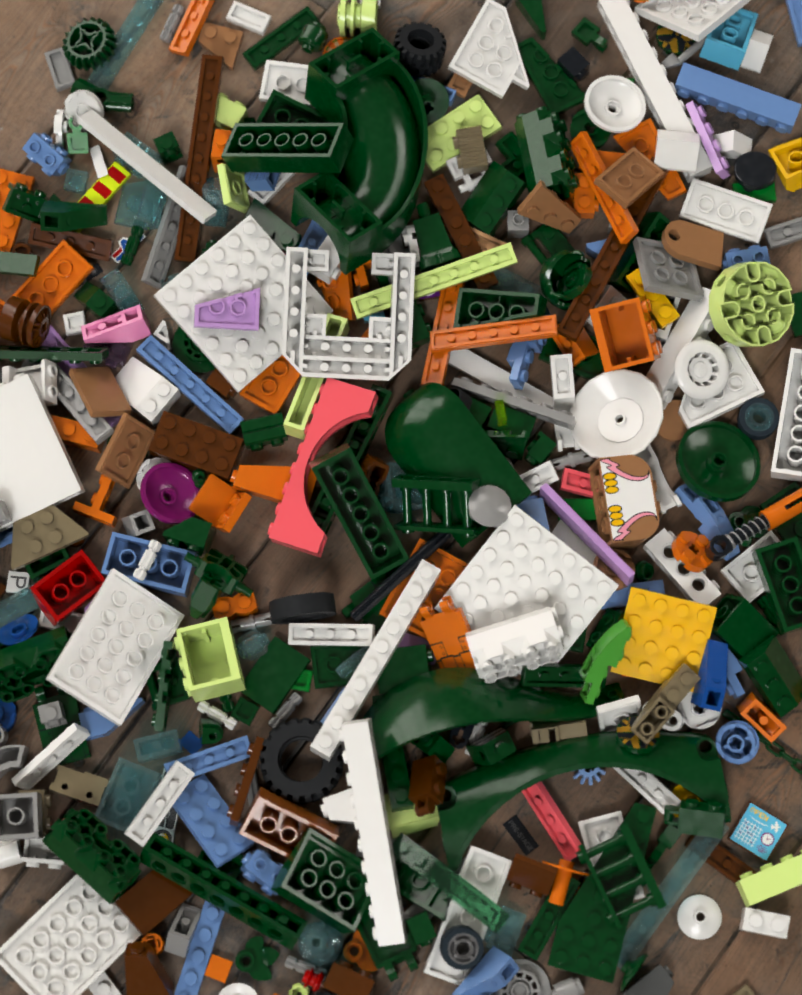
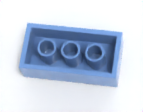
(168, 572)

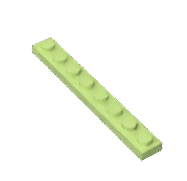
(439, 279)

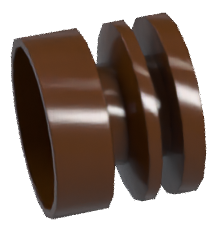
(25, 322)

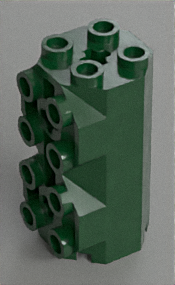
(545, 150)
(29, 663)
(84, 847)

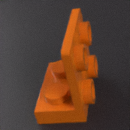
(219, 503)

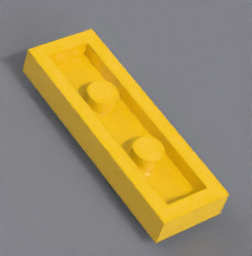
(663, 310)

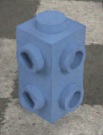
(49, 156)
(753, 254)
(261, 869)

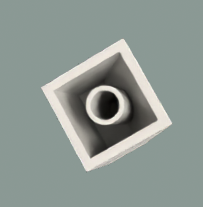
(338, 808)

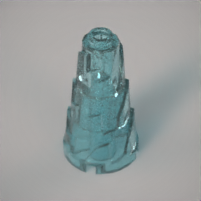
(330, 944)

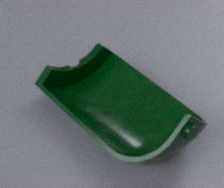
(440, 437)

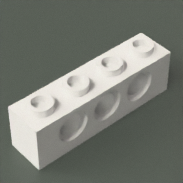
(655, 549)

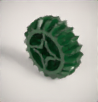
(101, 39)

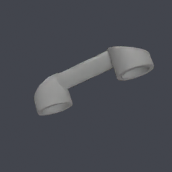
(673, 61)

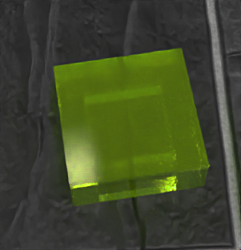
(500, 412)

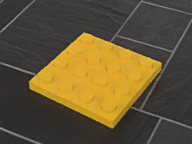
(663, 635)

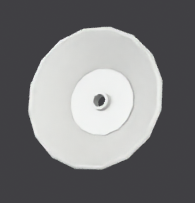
(612, 397)

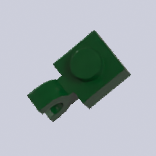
(587, 33)

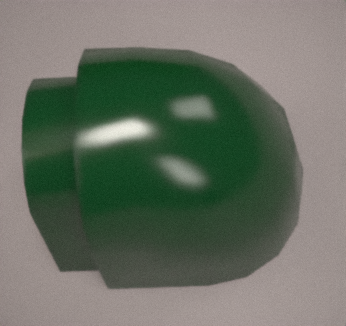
(209, 731)

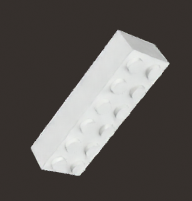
(788, 445)

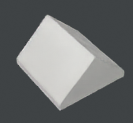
(677, 150)

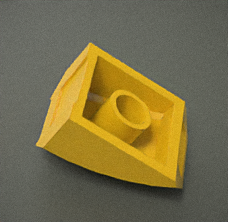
(789, 163)

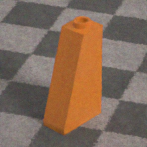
(266, 481)

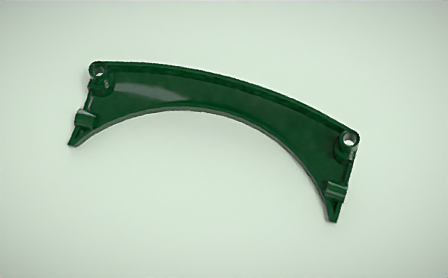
(484, 789)

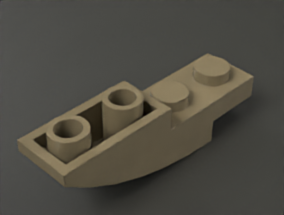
(663, 703)

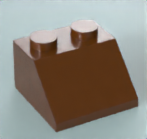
(531, 875)

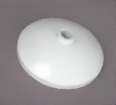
(618, 95)

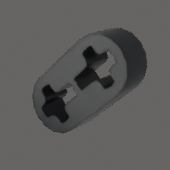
(466, 735)

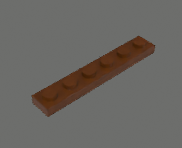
(457, 225)

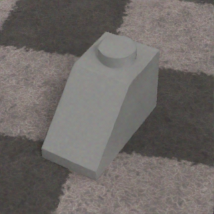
(182, 930)

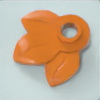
(363, 958)

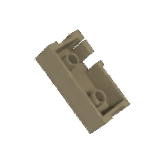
(562, 730)
(79, 786)

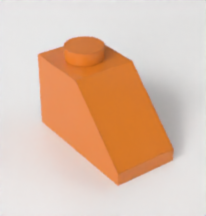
(761, 717)

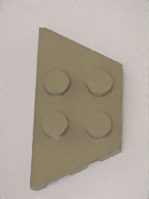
(43, 535)

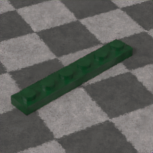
(53, 353)

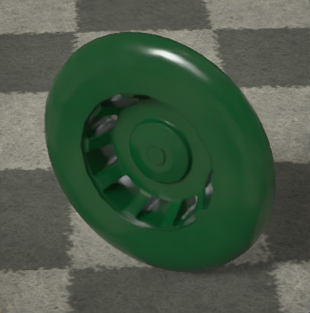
(190, 360)

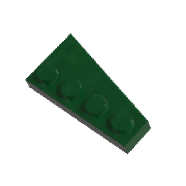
(551, 83)
(165, 681)

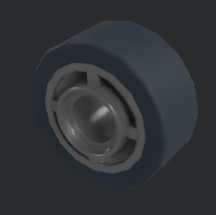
(470, 956)

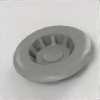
(522, 986)

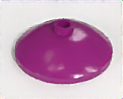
(175, 484)

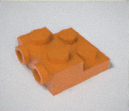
(583, 198)

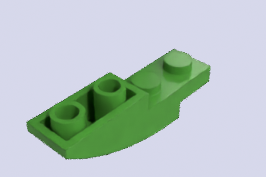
(605, 653)

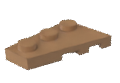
(547, 208)

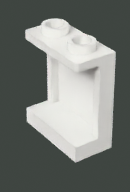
(44, 376)

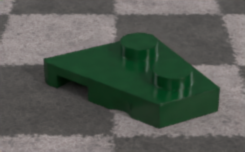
(509, 445)

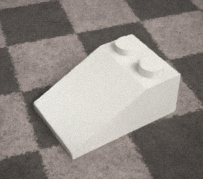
(146, 391)

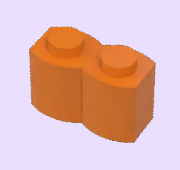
(237, 606)

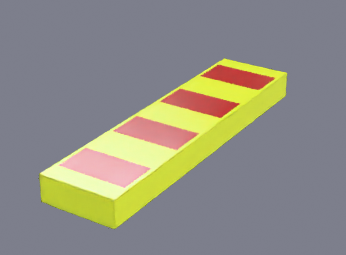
(106, 186)

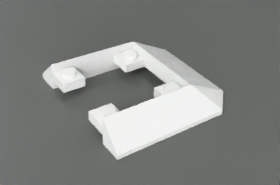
(341, 357)

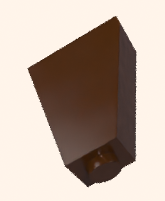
(145, 971)

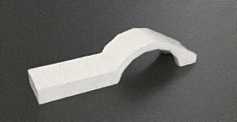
(563, 395)
(664, 494)

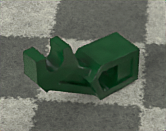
(666, 841)

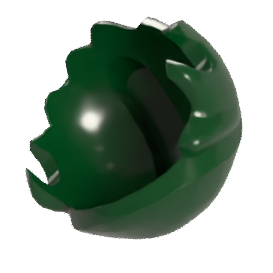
(553, 270)

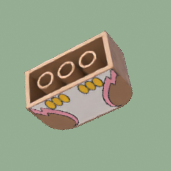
(624, 500)

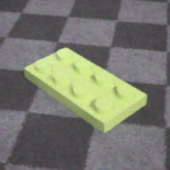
(440, 133)

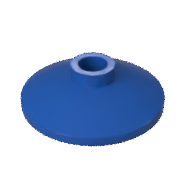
(19, 630)

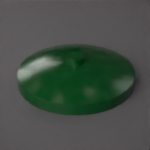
(718, 461)

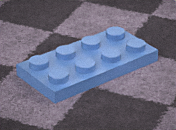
(207, 820)

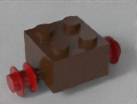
(341, 980)

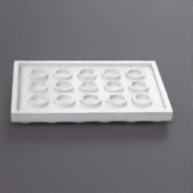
(115, 647)
(67, 942)

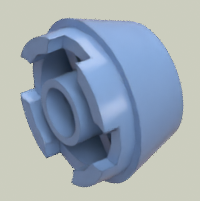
(737, 742)

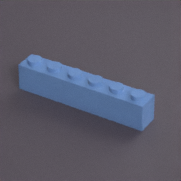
(737, 98)

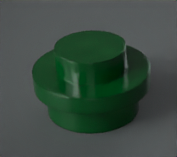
(644, 571)

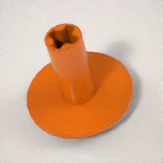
(562, 880)

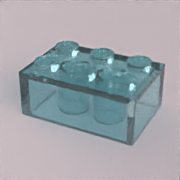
(126, 793)

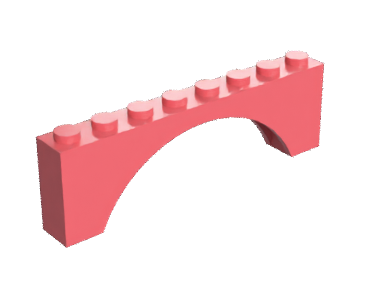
(336, 408)

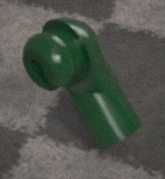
(199, 478)

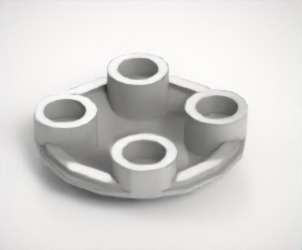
(489, 506)

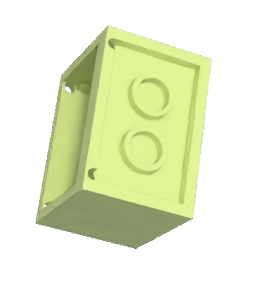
(209, 660)

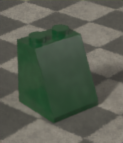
(740, 625)

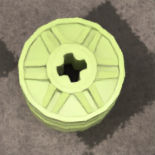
(357, 15)

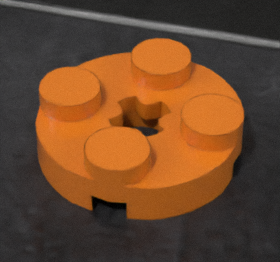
(696, 558)

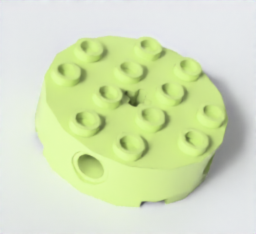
(751, 304)

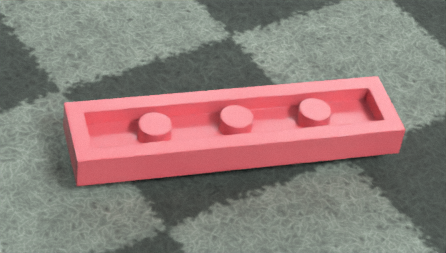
(552, 820)

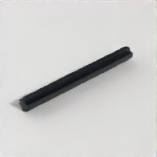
(399, 575)

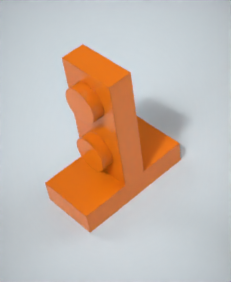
(98, 503)

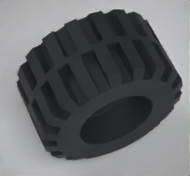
(420, 48)

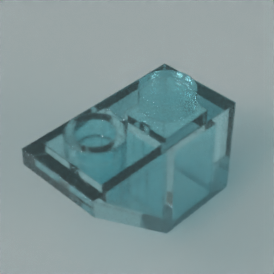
(212, 194)
(120, 290)

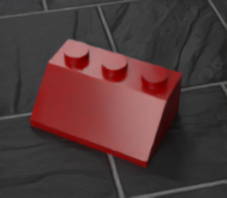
(67, 587)

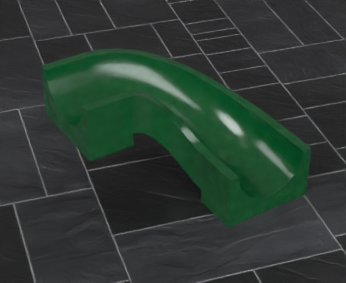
(385, 166)

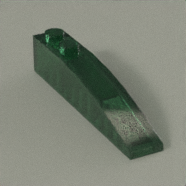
(448, 883)

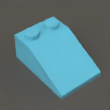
(730, 39)

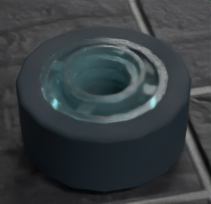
(766, 410)

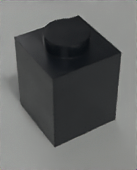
(574, 65)

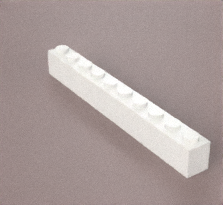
(650, 75)
(376, 658)
(374, 832)

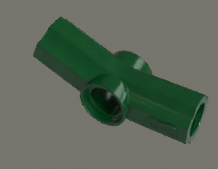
(114, 100)

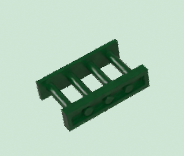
(446, 486)
(643, 878)

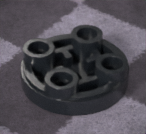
(755, 171)

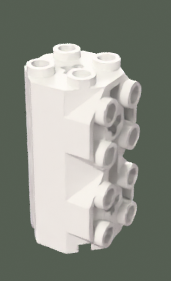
(522, 640)

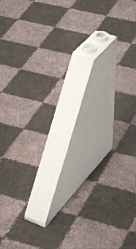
(32, 454)

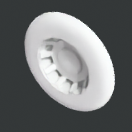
(697, 370)

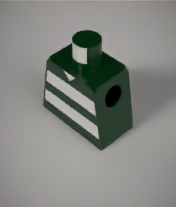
(493, 745)

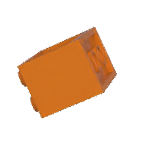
(626, 333)

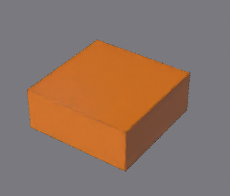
(218, 968)

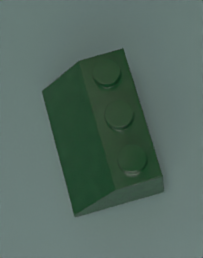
(493, 198)
(774, 676)

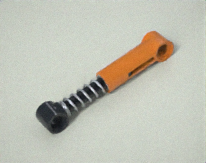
(768, 519)

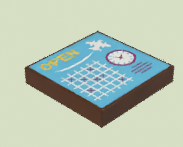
(758, 831)

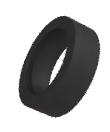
(302, 608)

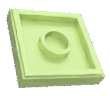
(233, 188)

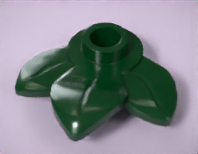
(746, 514)
(260, 957)

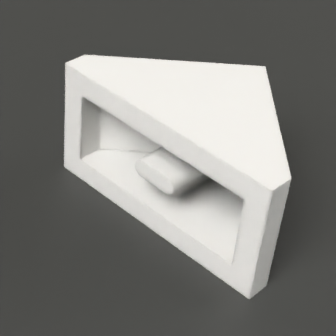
(756, 51)
(733, 144)

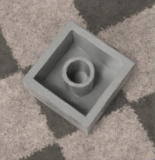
(21, 816)

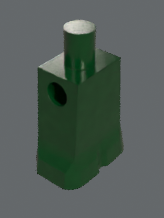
(433, 240)

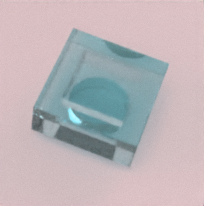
(76, 181)

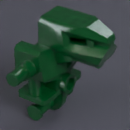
(217, 575)

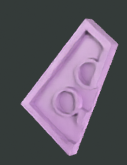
(230, 313)

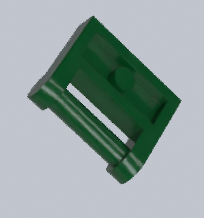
(551, 240)
(178, 691)

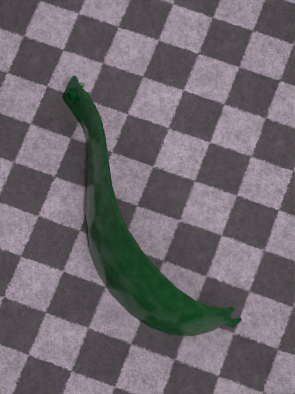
(460, 698)

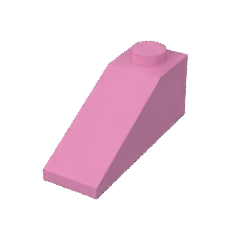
(120, 327)

